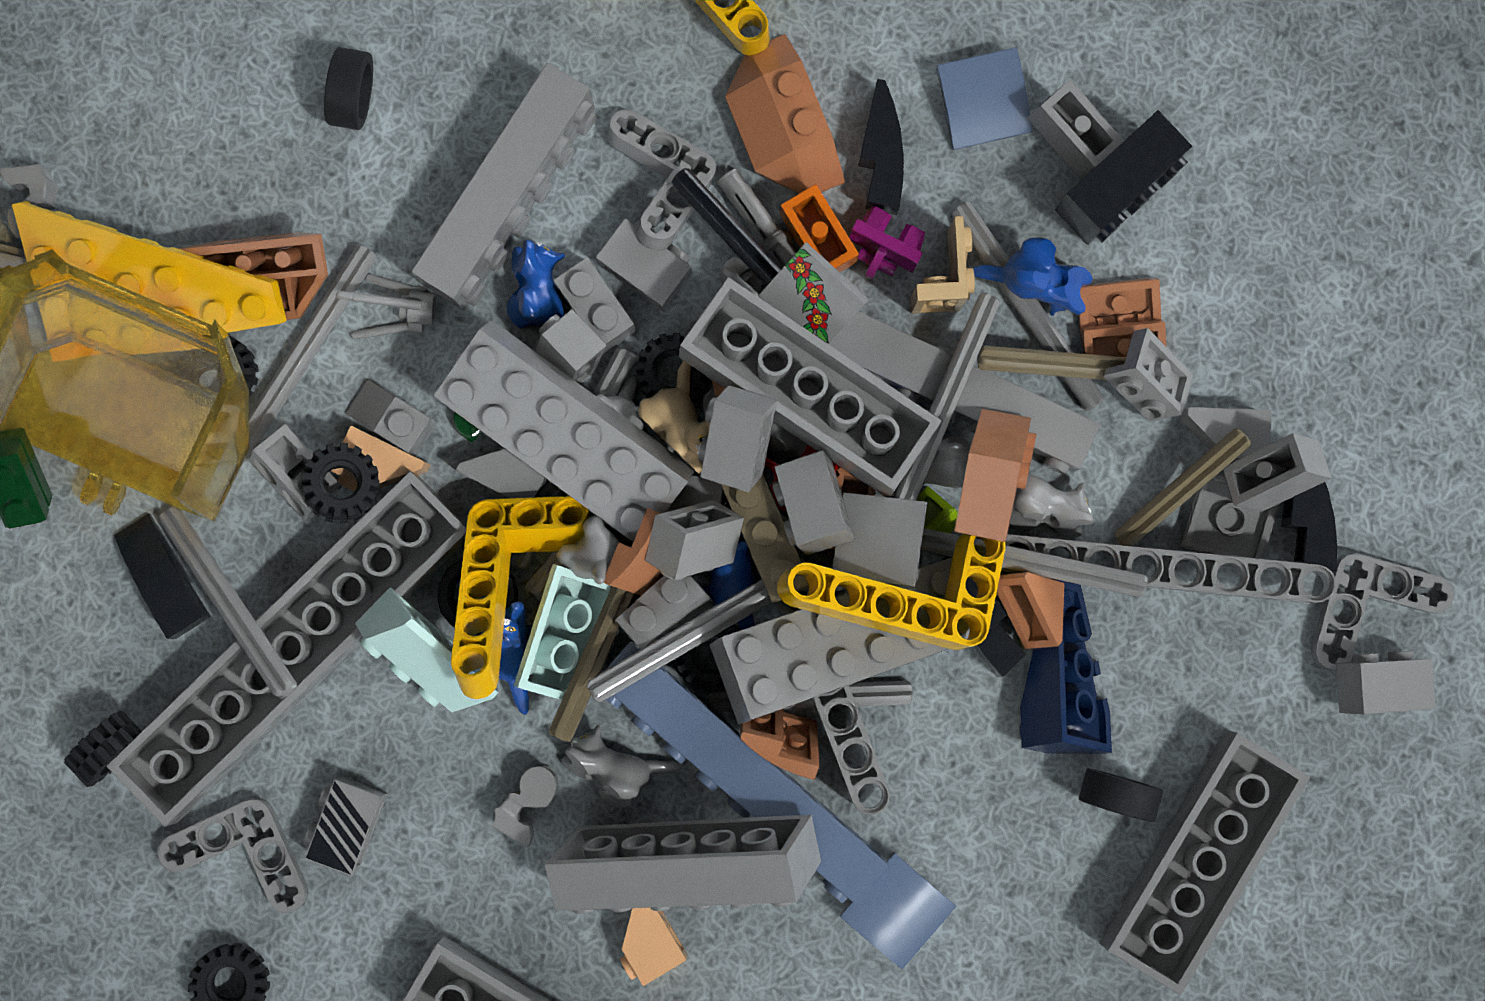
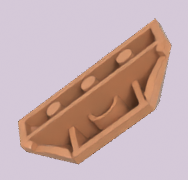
(783, 120)
(290, 258)

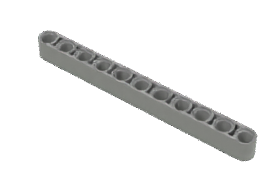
(852, 734)

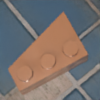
(994, 471)

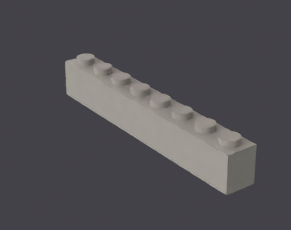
(919, 369)

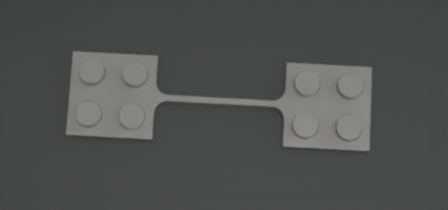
(884, 531)

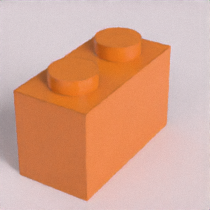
(814, 222)

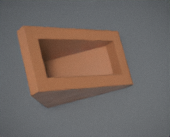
(1034, 608)

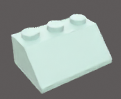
(560, 632)
(415, 649)

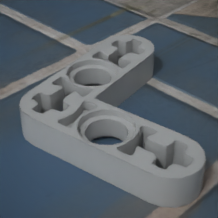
(666, 167)
(1371, 586)
(240, 833)

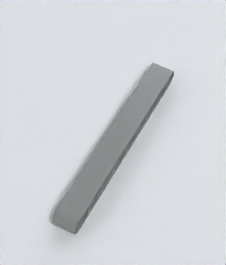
(1206, 566)

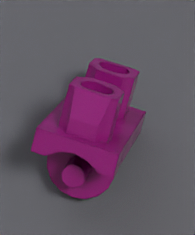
(871, 236)

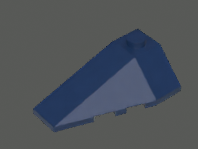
(1060, 696)

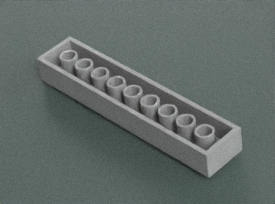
(312, 633)

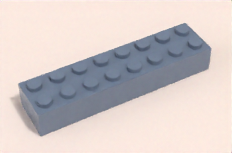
(752, 782)

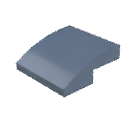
(984, 98)
(899, 912)

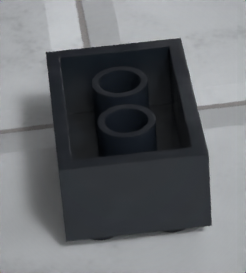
(1125, 179)

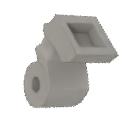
(35, 180)
(537, 790)

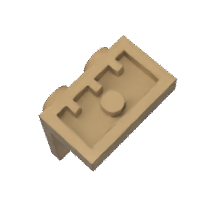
(936, 292)

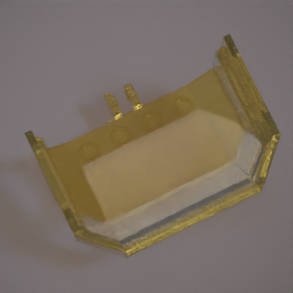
(121, 387)

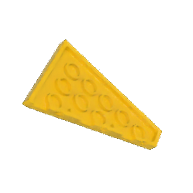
(154, 271)

